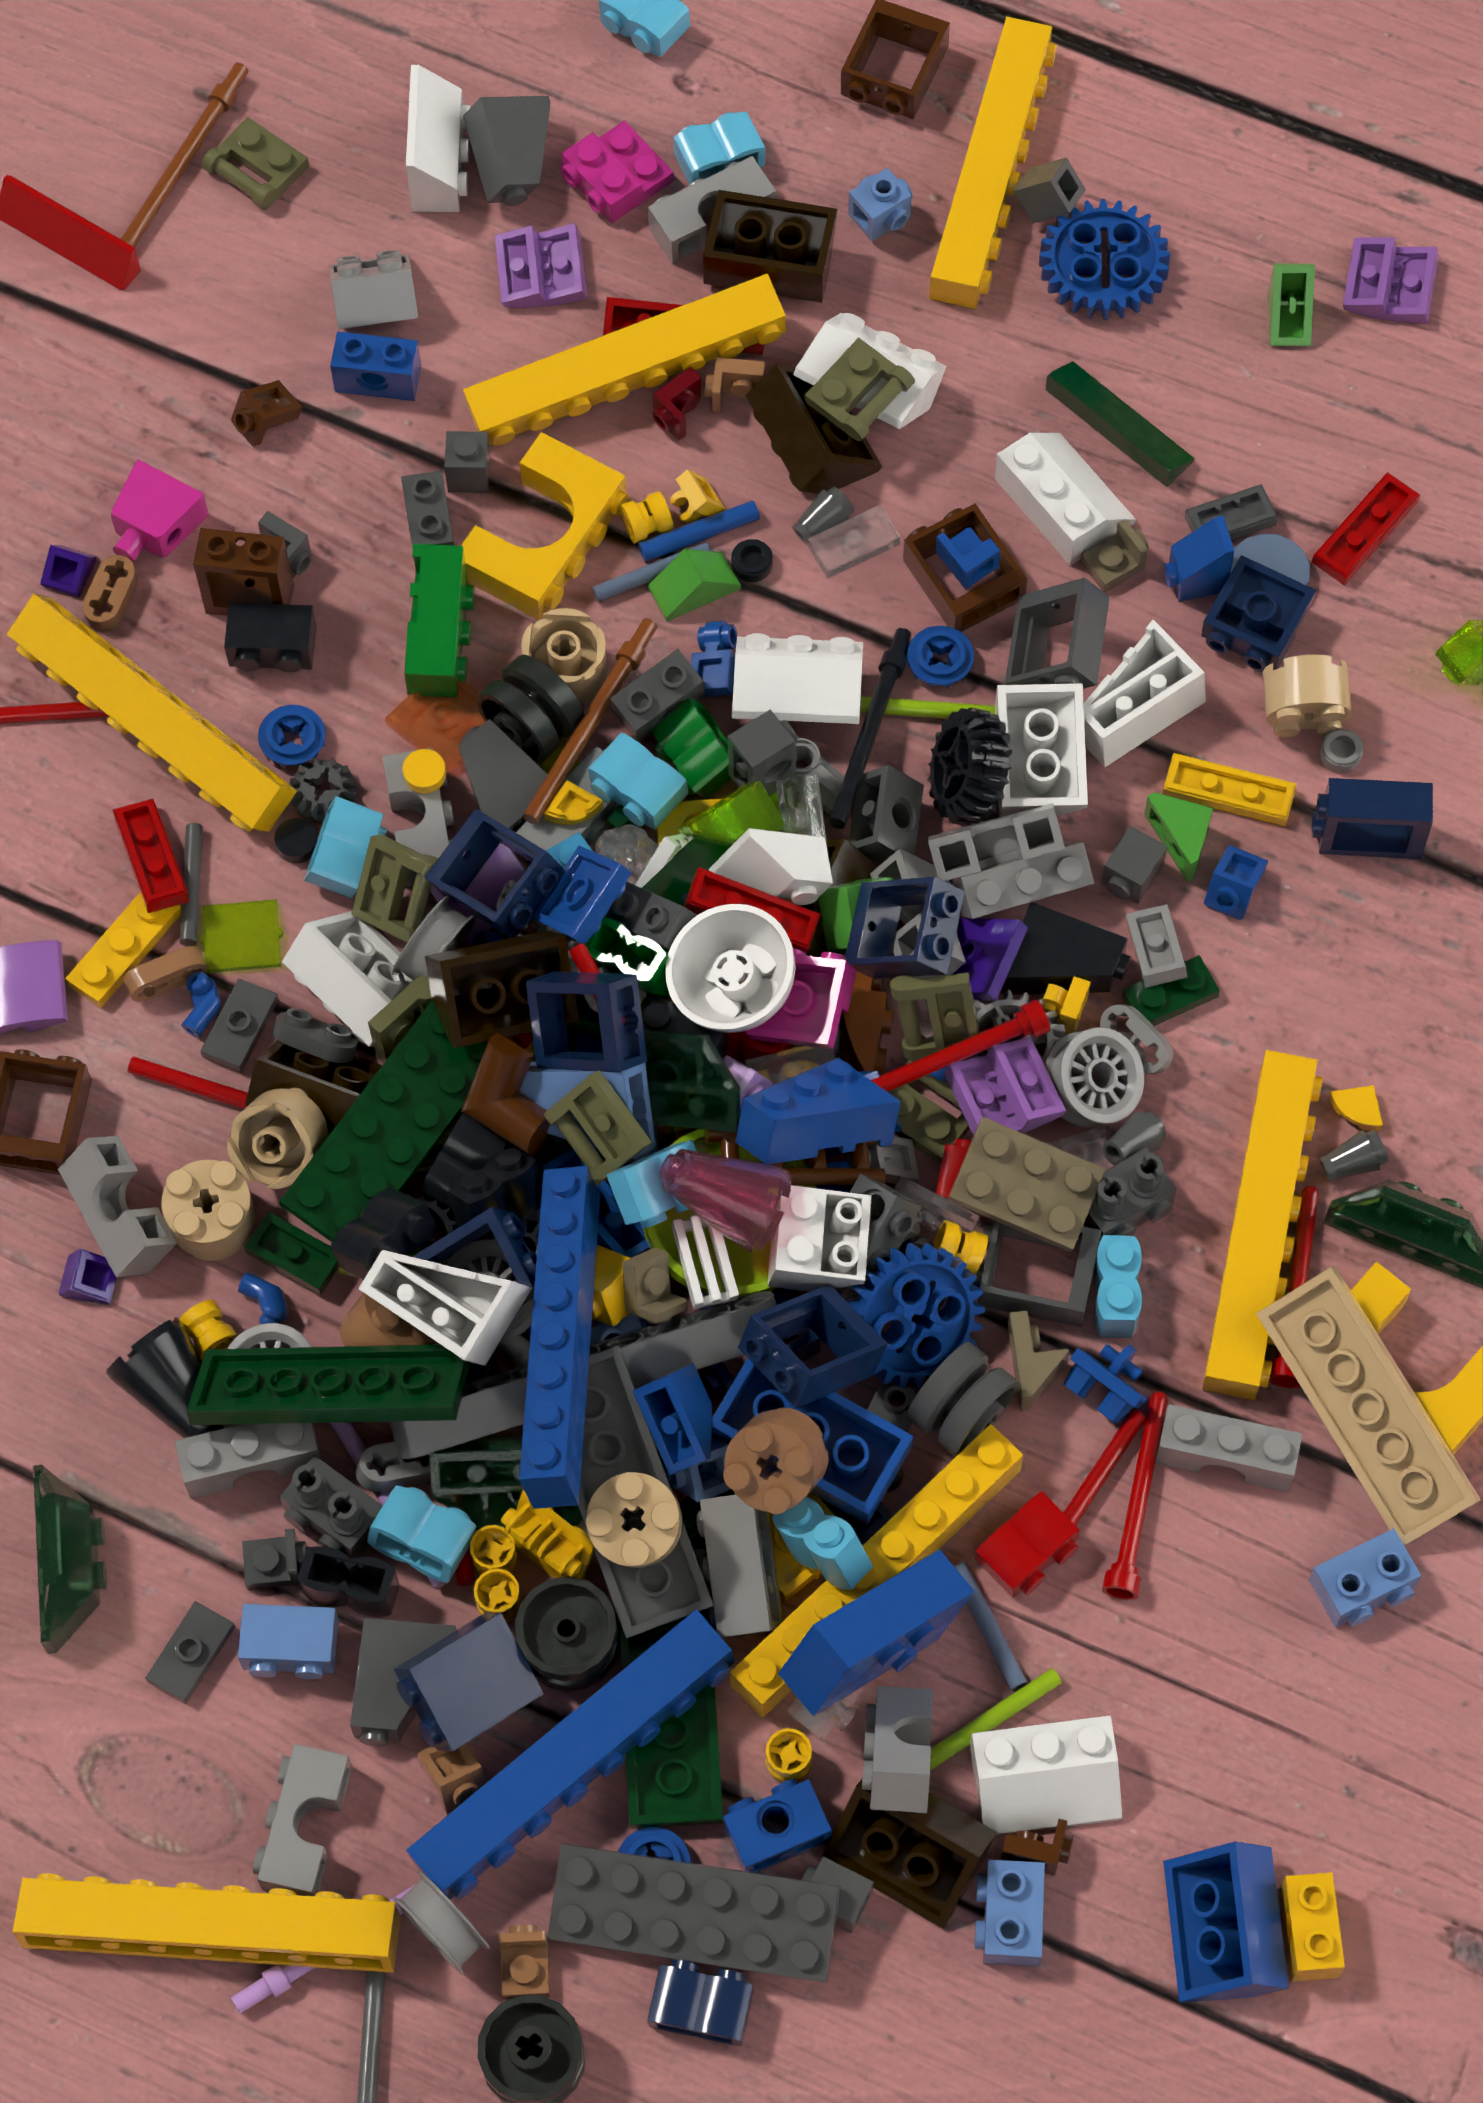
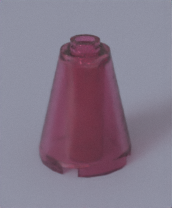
(728, 1194)

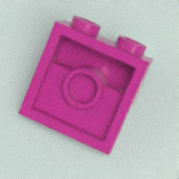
(615, 171)
(814, 1005)

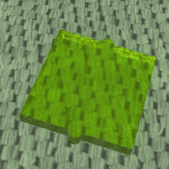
(241, 936)

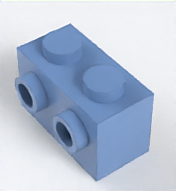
(1365, 1579)
(288, 1640)
(1012, 1913)

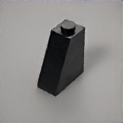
(1062, 948)

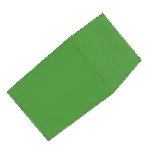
(1291, 304)
(692, 582)
(1180, 827)
(838, 911)

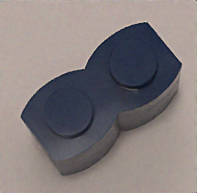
(701, 2003)

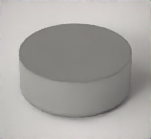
(1341, 751)

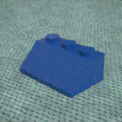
(1225, 1923)

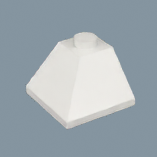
(778, 864)

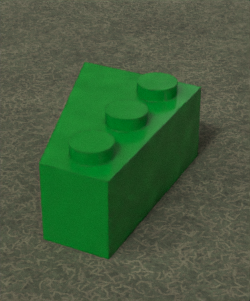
(438, 621)

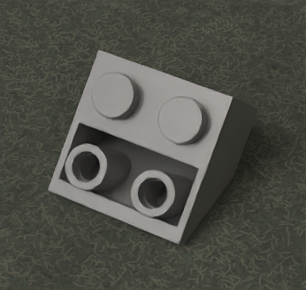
(373, 289)

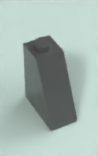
(508, 144)
(499, 774)
(377, 1706)

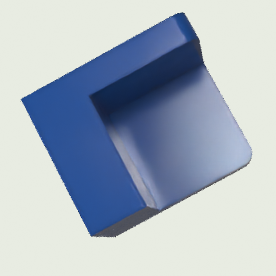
(968, 556)

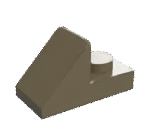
(1032, 1369)

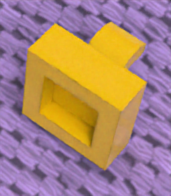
(699, 494)
(1068, 1003)

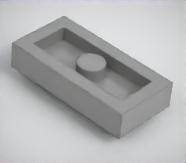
(1156, 945)

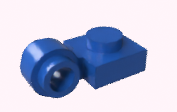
(716, 660)

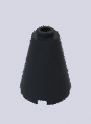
(163, 1376)

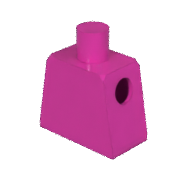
(155, 512)

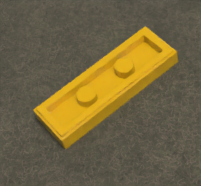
(1229, 789)

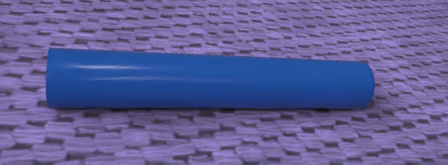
(698, 531)

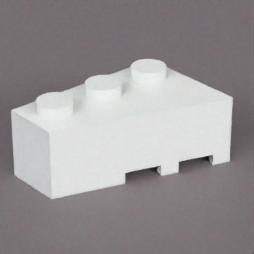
(1142, 696)
(447, 1303)

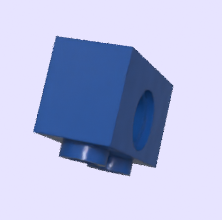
(376, 366)
(760, 1849)

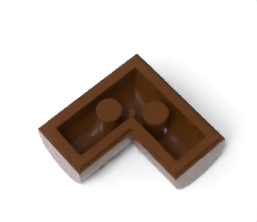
(496, 1097)

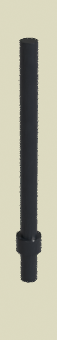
(891, 668)

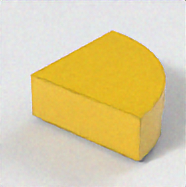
(572, 806)
(1358, 1107)

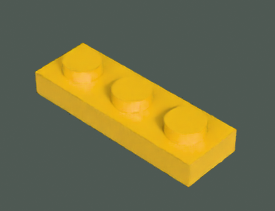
(120, 950)

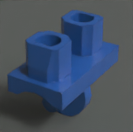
(1089, 1371)

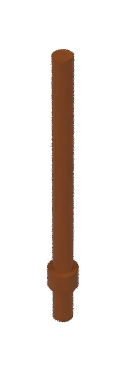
(220, 100)
(628, 659)

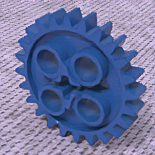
(1142, 259)
(945, 1329)

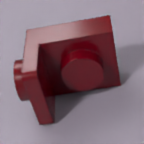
(675, 400)

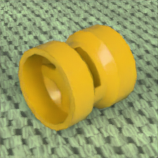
(646, 516)
(964, 1245)
(206, 1327)
(491, 1543)
(495, 1588)
(789, 1747)

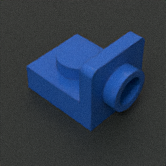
(1235, 882)

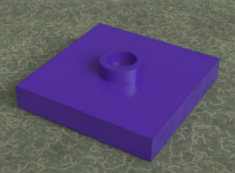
(989, 952)

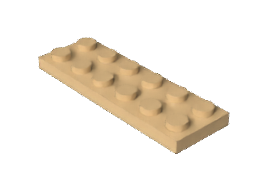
(1368, 1406)

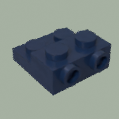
(1257, 614)

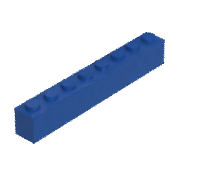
(560, 1338)
(572, 1756)

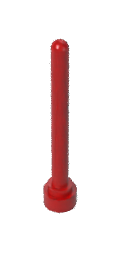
(1027, 1022)
(1280, 1371)
(1123, 1578)

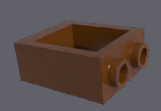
(891, 22)
(229, 570)
(980, 602)
(63, 1071)

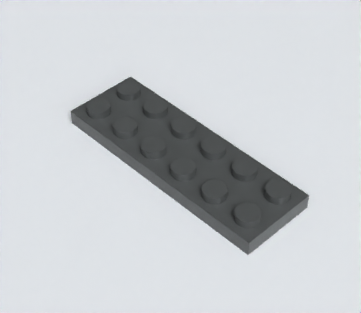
(620, 1443)
(694, 1912)

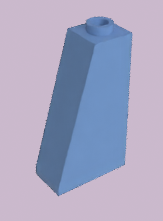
(631, 1085)

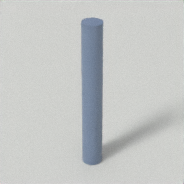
(637, 577)
(992, 1632)

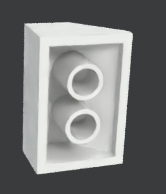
(436, 143)
(841, 333)
(1059, 493)
(798, 678)
(1045, 746)
(347, 969)
(1046, 1774)

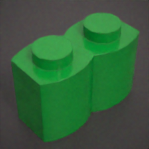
(695, 746)
(629, 954)

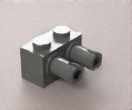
(1131, 1195)
(329, 1507)

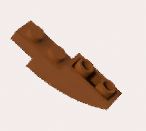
(866, 1023)

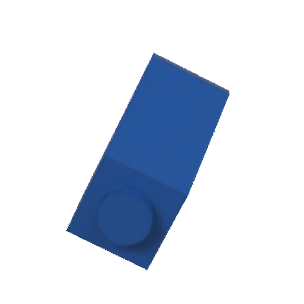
(1200, 561)
(678, 1417)

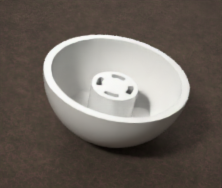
(716, 955)

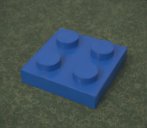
(582, 895)

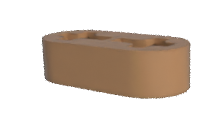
(117, 597)
(164, 973)

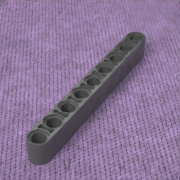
(649, 1353)

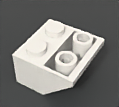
(820, 1240)

